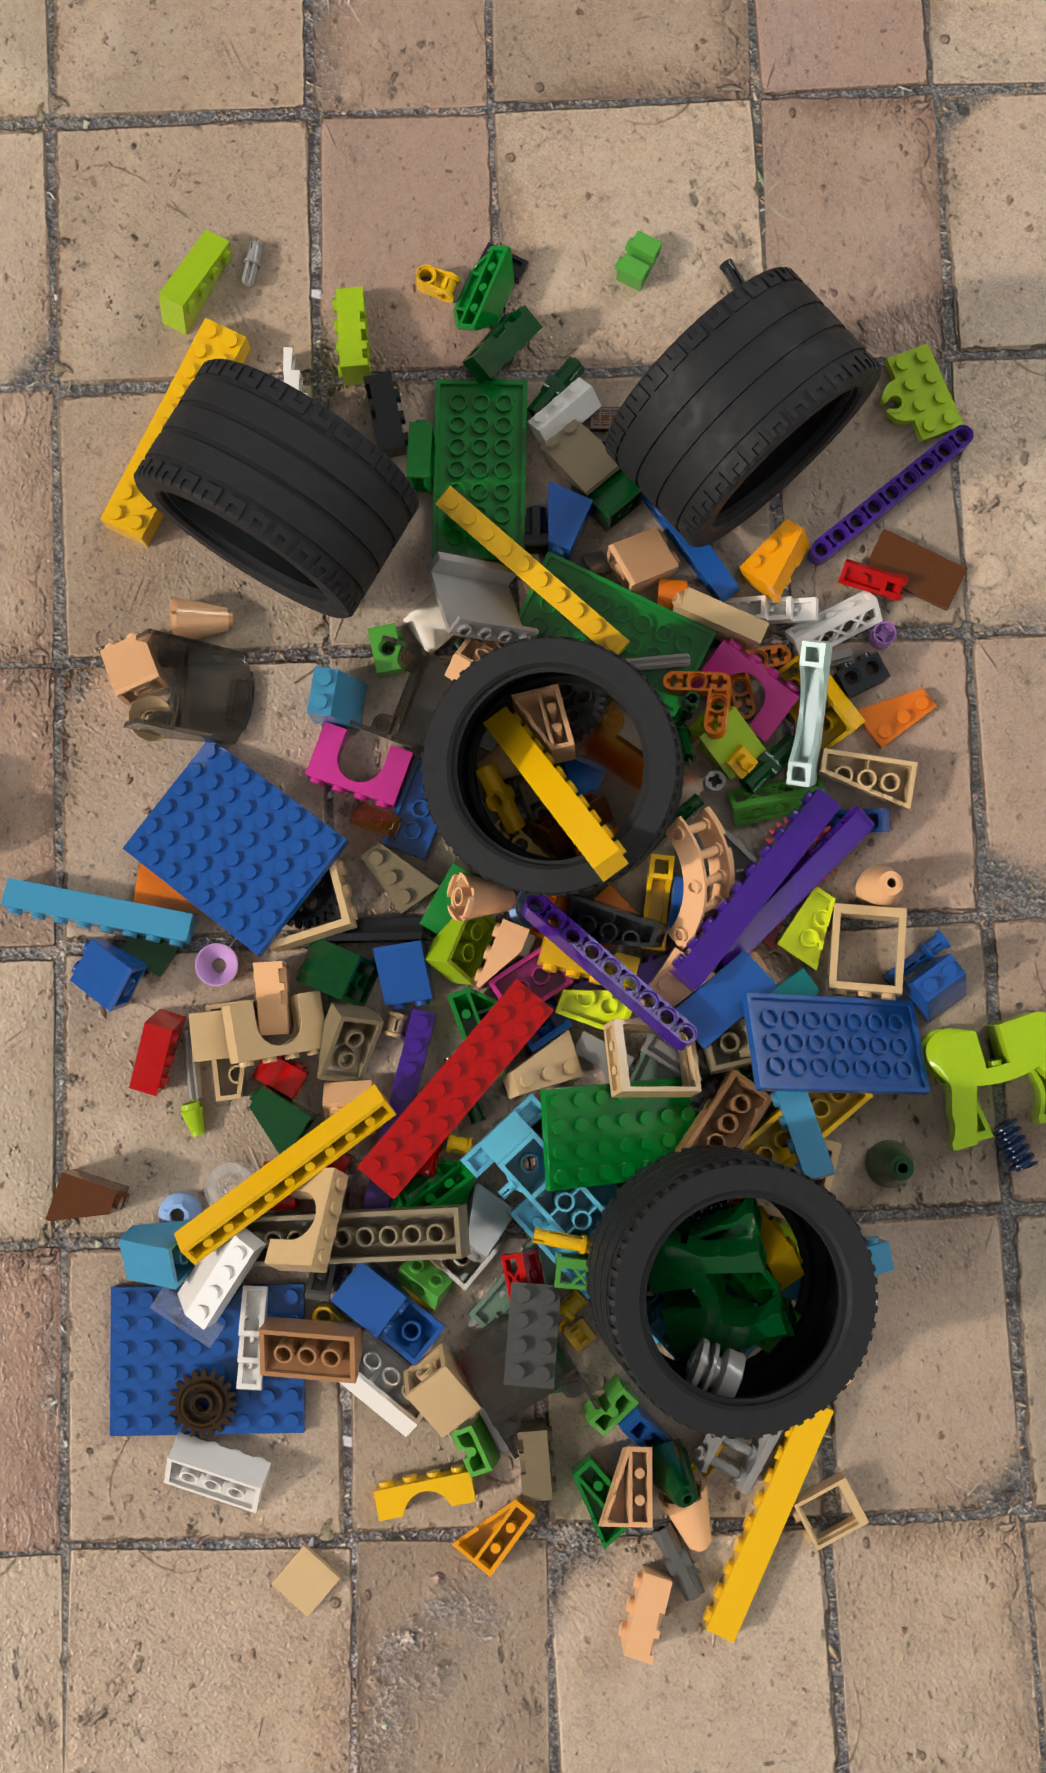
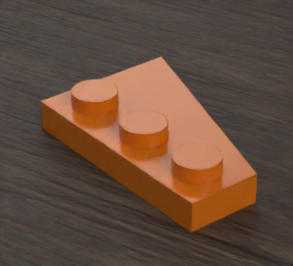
(893, 716)

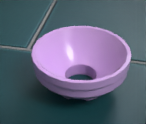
(206, 958)

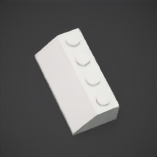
(218, 1278)
(382, 1385)
(216, 1472)

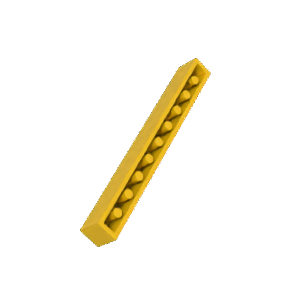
(531, 571)
(557, 794)
(284, 1174)
(764, 1526)

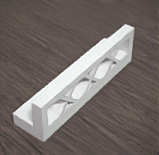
(834, 620)

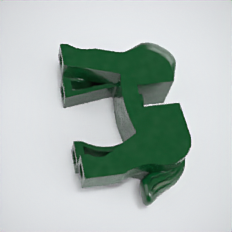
(693, 1276)

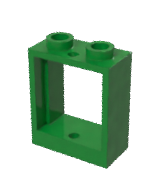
(420, 455)

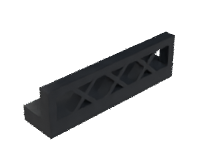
(381, 930)

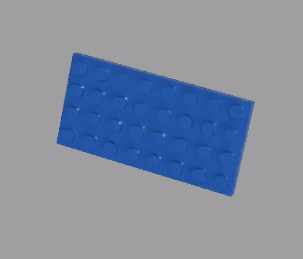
(834, 1044)

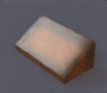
(376, 821)

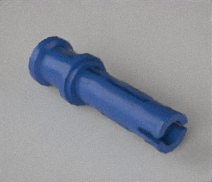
(924, 952)

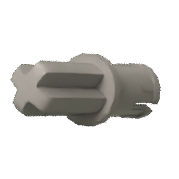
(252, 263)

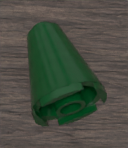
(889, 1164)
(673, 1472)

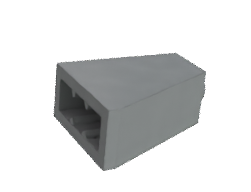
(486, 1221)

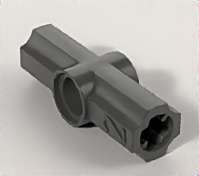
(678, 1561)

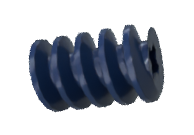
(1013, 1145)

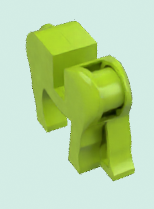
(959, 1066)

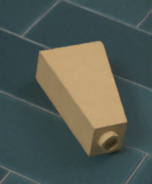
(720, 617)

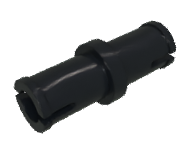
(708, 1091)

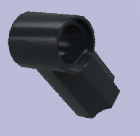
(536, 536)

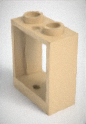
(838, 1530)

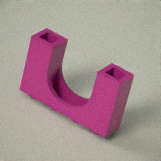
(779, 694)
(383, 789)

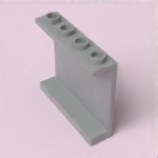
(476, 598)

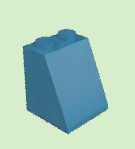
(336, 698)
(154, 1255)

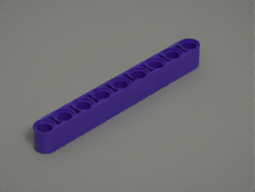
(898, 487)
(803, 879)
(614, 982)

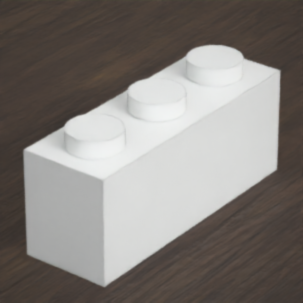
(575, 402)

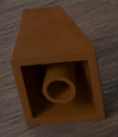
(86, 1195)

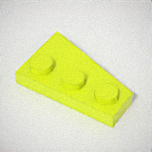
(808, 928)
(591, 1007)

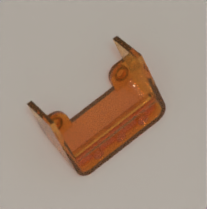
(616, 752)

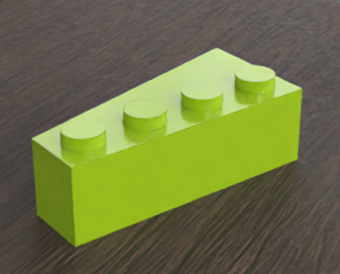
(193, 281)
(352, 335)

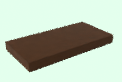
(929, 574)

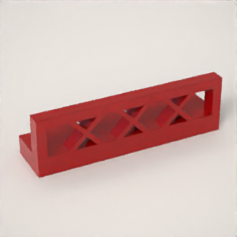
(528, 1268)

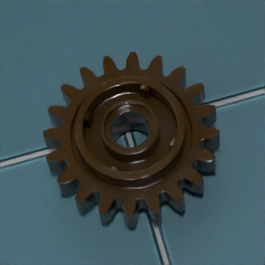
(188, 1406)

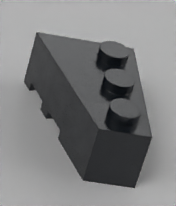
(385, 415)

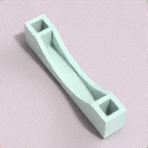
(814, 678)

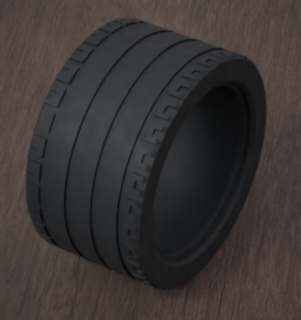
(740, 405)
(278, 487)
(457, 732)
(833, 1299)

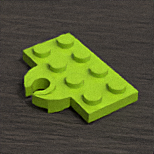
(919, 394)

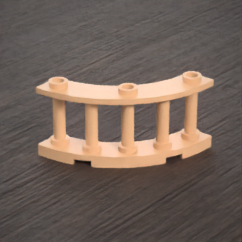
(696, 902)

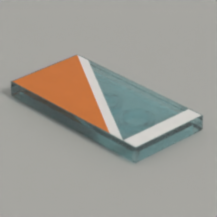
(155, 892)

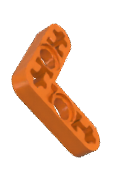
(744, 677)
(713, 694)

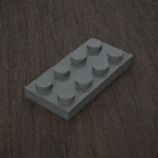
(532, 1336)

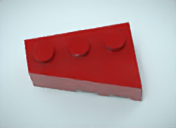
(156, 1052)

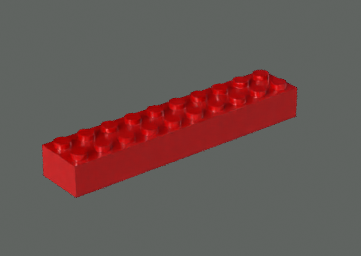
(455, 1089)

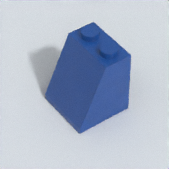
(566, 519)
(107, 973)
(404, 974)
(936, 986)
(371, 1298)

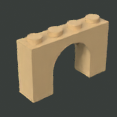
(247, 1044)
(313, 1249)

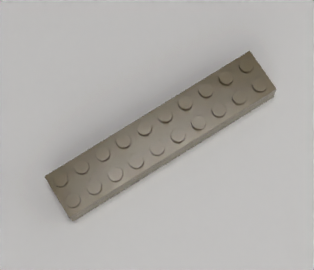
(378, 1233)

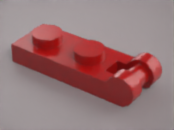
(872, 579)

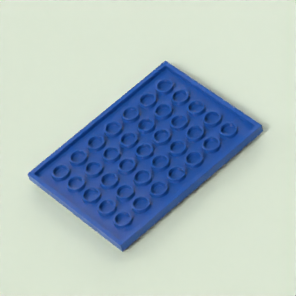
(235, 846)
(154, 1354)

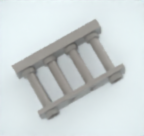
(751, 1464)

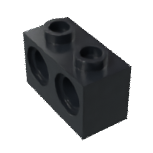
(863, 680)

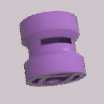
(886, 632)

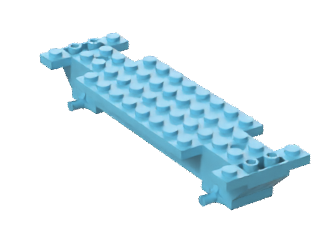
(563, 1211)

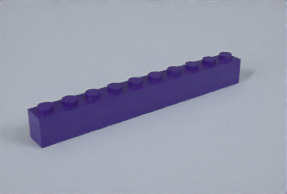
(754, 889)
(405, 1085)

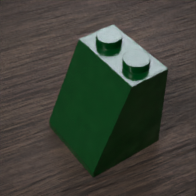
(613, 499)
(338, 972)
(280, 1117)

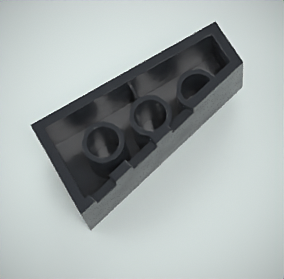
(615, 925)

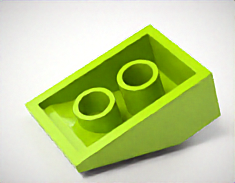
(460, 948)

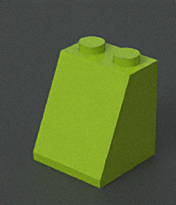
(718, 750)

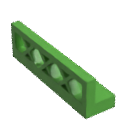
(774, 806)
(574, 1261)

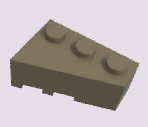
(398, 878)
(536, 1460)

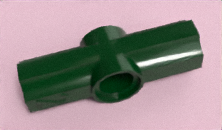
(555, 384)
(768, 765)

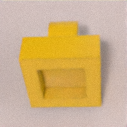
(741, 762)
(579, 1334)

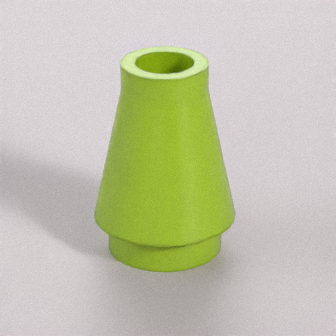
(194, 1117)

